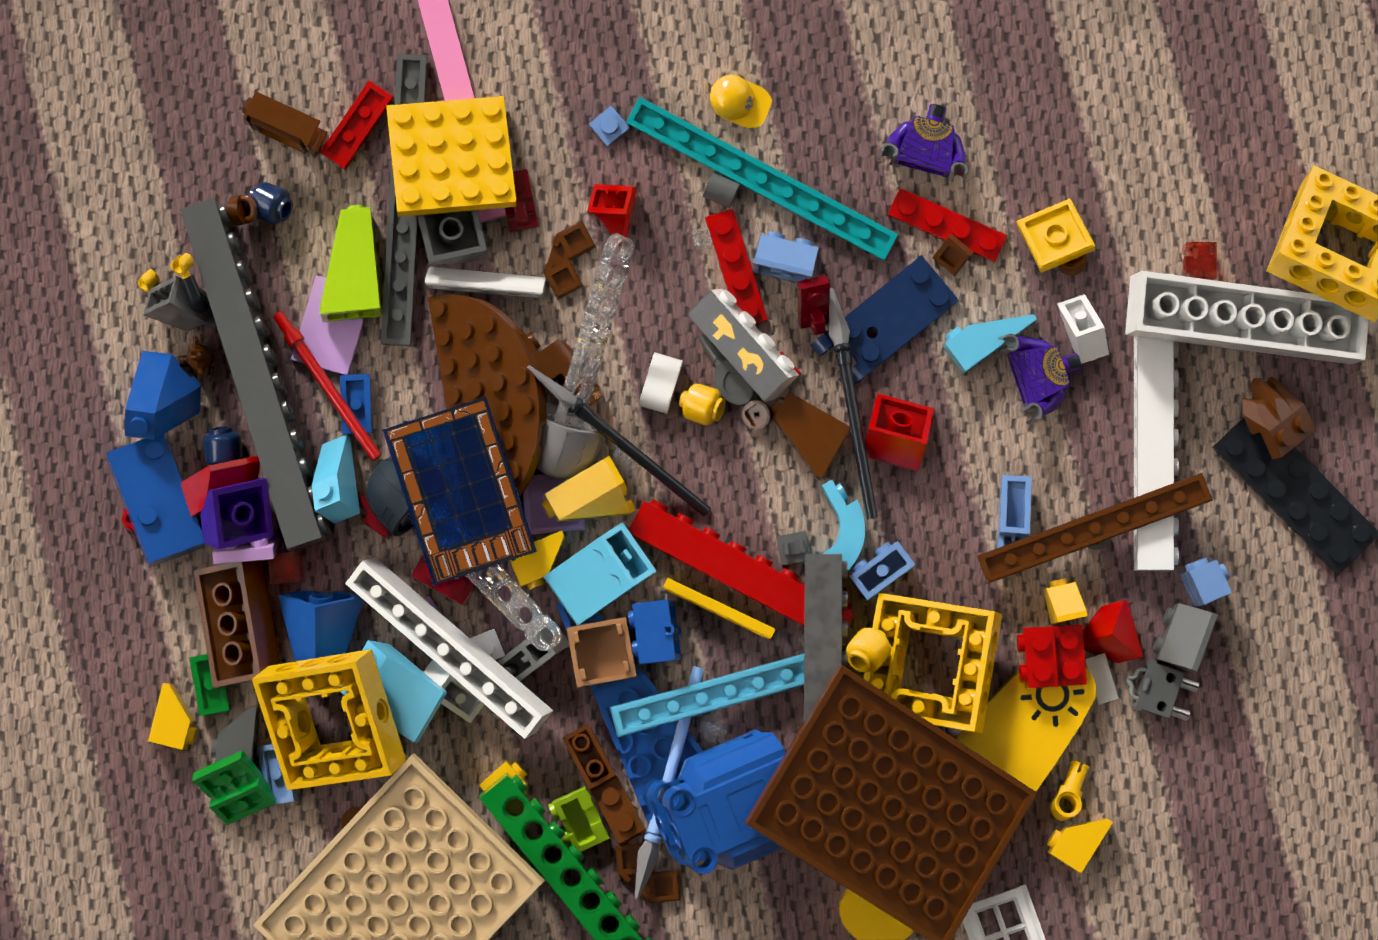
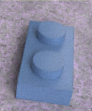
(272, 773)

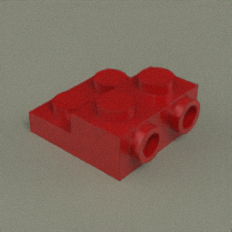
(1052, 656)

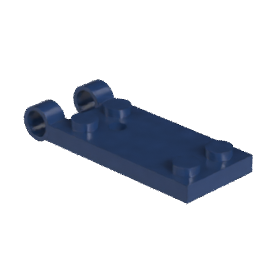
(896, 312)

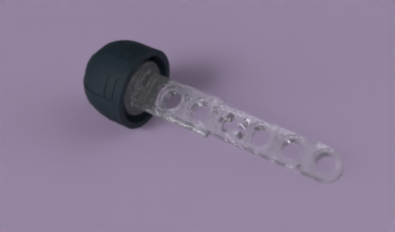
(390, 508)

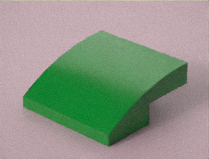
(234, 787)

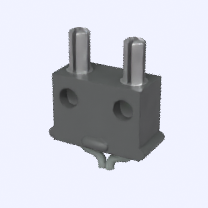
(1155, 688)

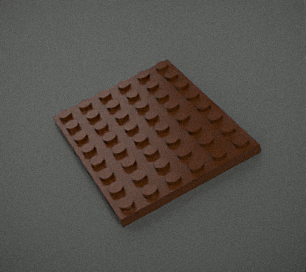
(890, 806)

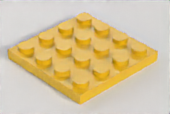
(451, 156)

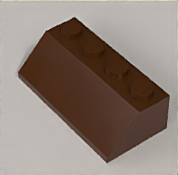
(236, 621)

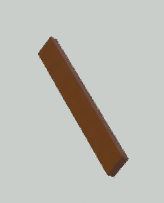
(1094, 528)

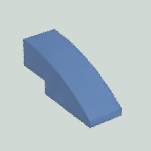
(1014, 509)

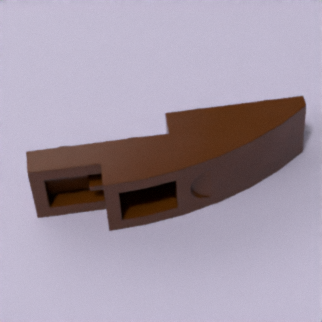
(604, 784)

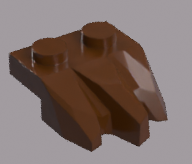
(1277, 416)

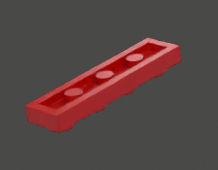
(943, 222)
(735, 263)

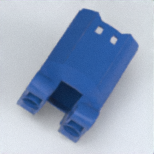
(711, 800)

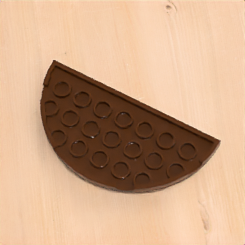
(486, 357)

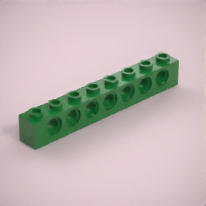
(510, 788)

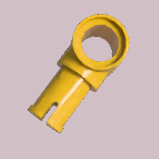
(1071, 791)

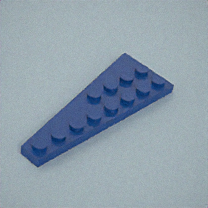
(644, 751)

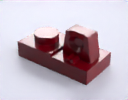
(524, 214)
(813, 303)

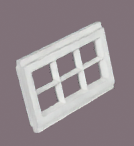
(1024, 907)

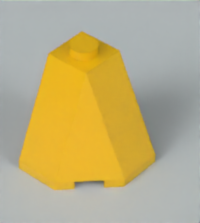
(589, 495)

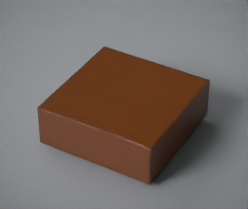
(953, 255)

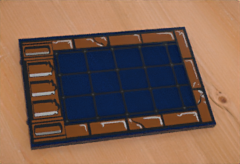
(459, 491)

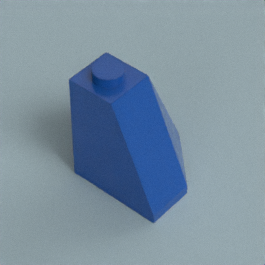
(160, 396)
(319, 622)

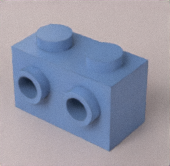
(882, 571)
(1205, 581)

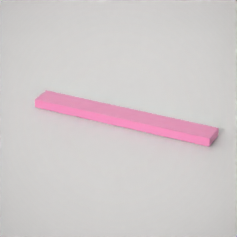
(450, 64)

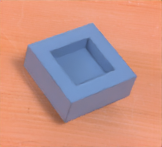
(609, 126)

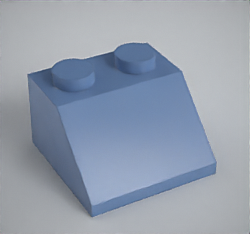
(784, 257)

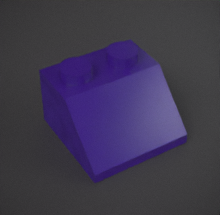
(237, 514)

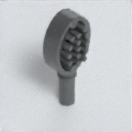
(726, 378)

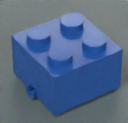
(655, 632)

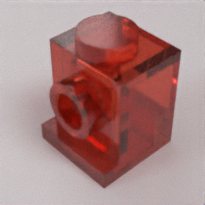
(1200, 260)

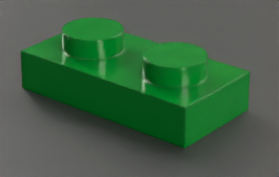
(208, 699)

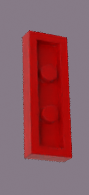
(357, 125)

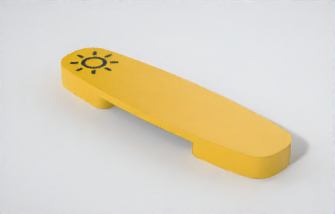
(1022, 736)

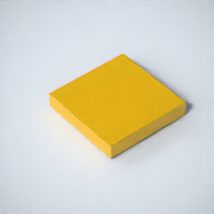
(1055, 235)

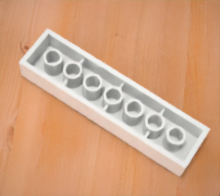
(1243, 318)

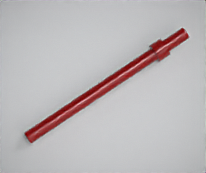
(296, 340)

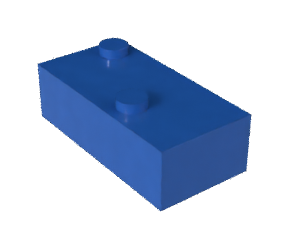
(155, 500)

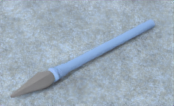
(649, 851)

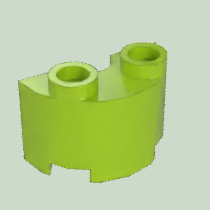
(580, 819)

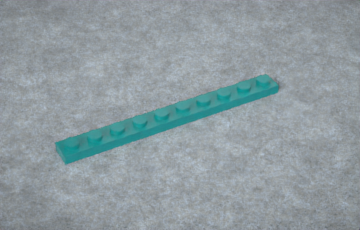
(761, 178)

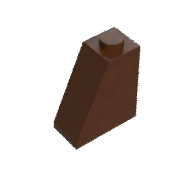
(810, 432)

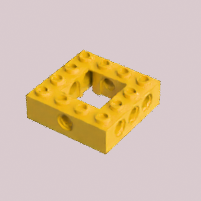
(1318, 268)
(980, 636)
(302, 760)

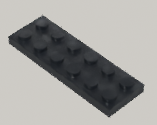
(1299, 497)

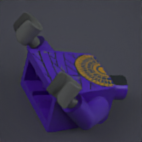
(927, 145)
(1039, 373)

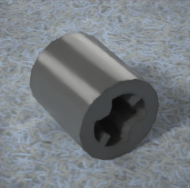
(721, 190)

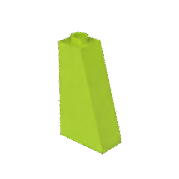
(352, 273)

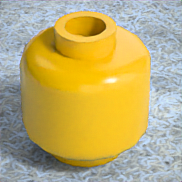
(702, 404)
(868, 650)

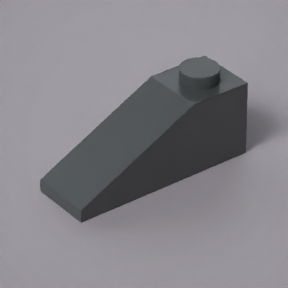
(527, 659)

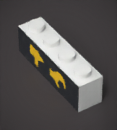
(743, 344)

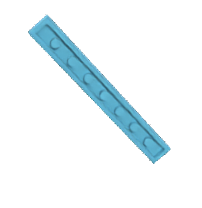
(708, 695)

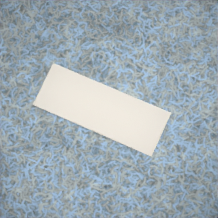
(1103, 679)

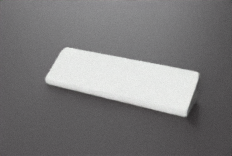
(485, 282)

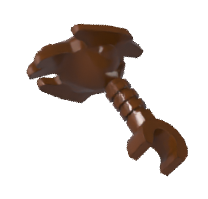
(198, 358)

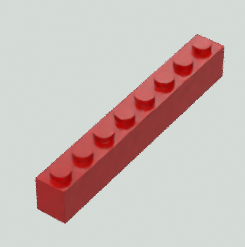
(723, 561)

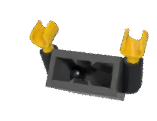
(177, 300)

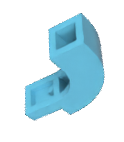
(851, 523)

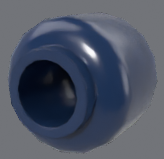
(272, 203)
(222, 445)

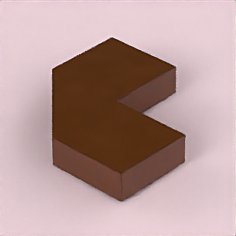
(559, 269)
(661, 885)

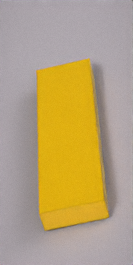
(718, 609)

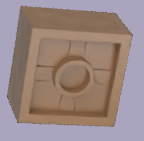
(601, 652)

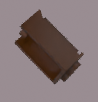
(283, 123)

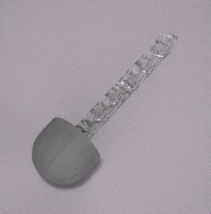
(566, 439)

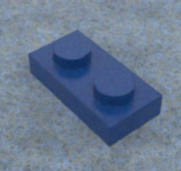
(358, 396)

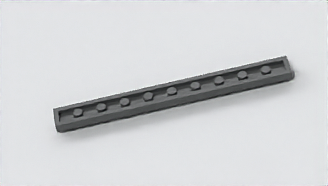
(402, 231)

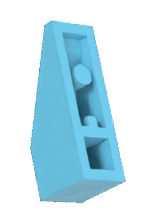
(980, 340)
(335, 481)

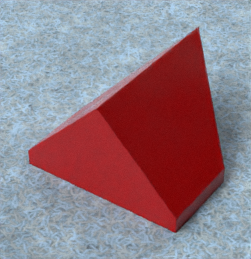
(614, 206)
(1113, 633)

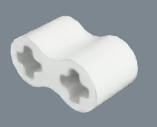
(660, 383)

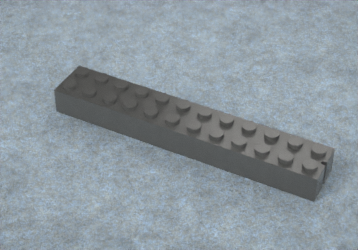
(254, 374)

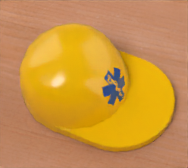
(740, 101)

